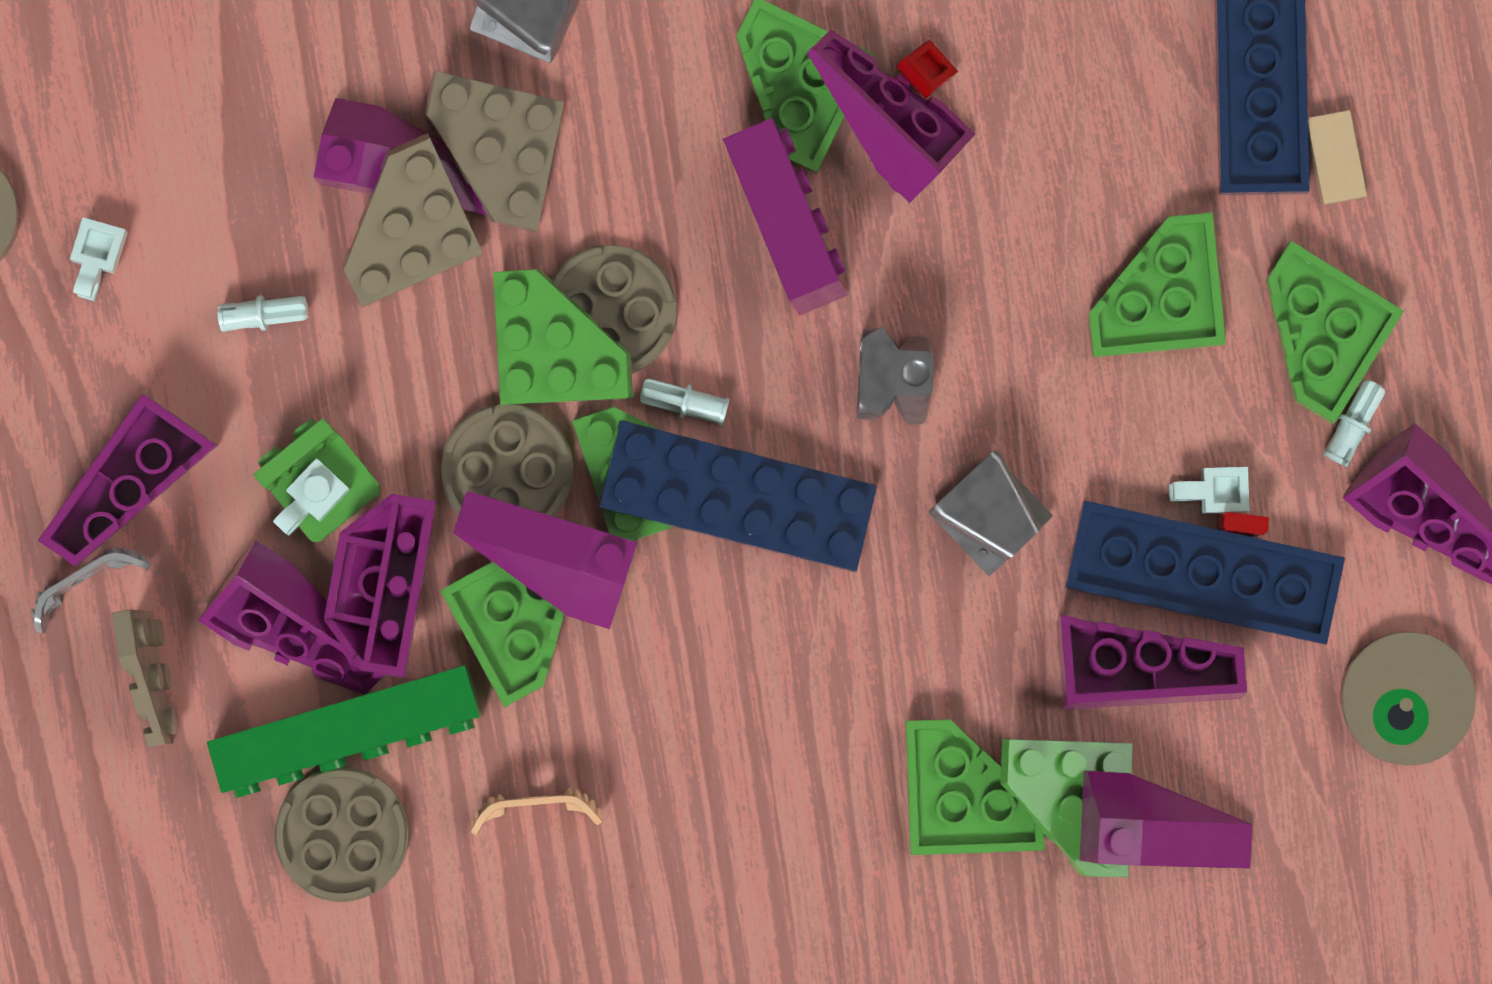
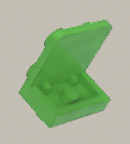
(323, 442)

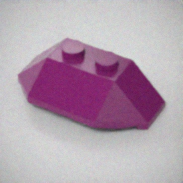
(380, 583)

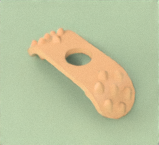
(496, 807)

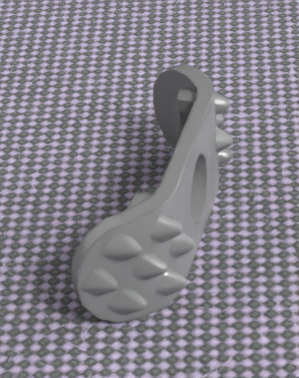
(50, 599)

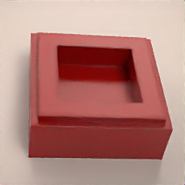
(927, 68)
(1243, 523)

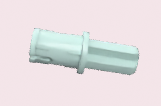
(261, 313)
(684, 401)
(1354, 423)

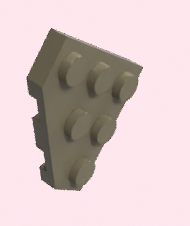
(498, 143)
(408, 225)
(138, 654)

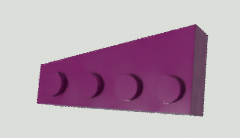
(785, 216)
(130, 472)
(1136, 667)

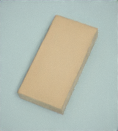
(1336, 158)

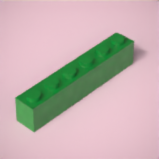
(345, 729)

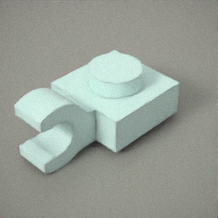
(97, 250)
(1219, 489)
(314, 493)

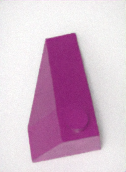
(898, 129)
(357, 143)
(1428, 498)
(557, 559)
(280, 611)
(1149, 825)

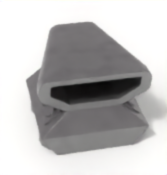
(525, 24)
(894, 376)
(991, 513)

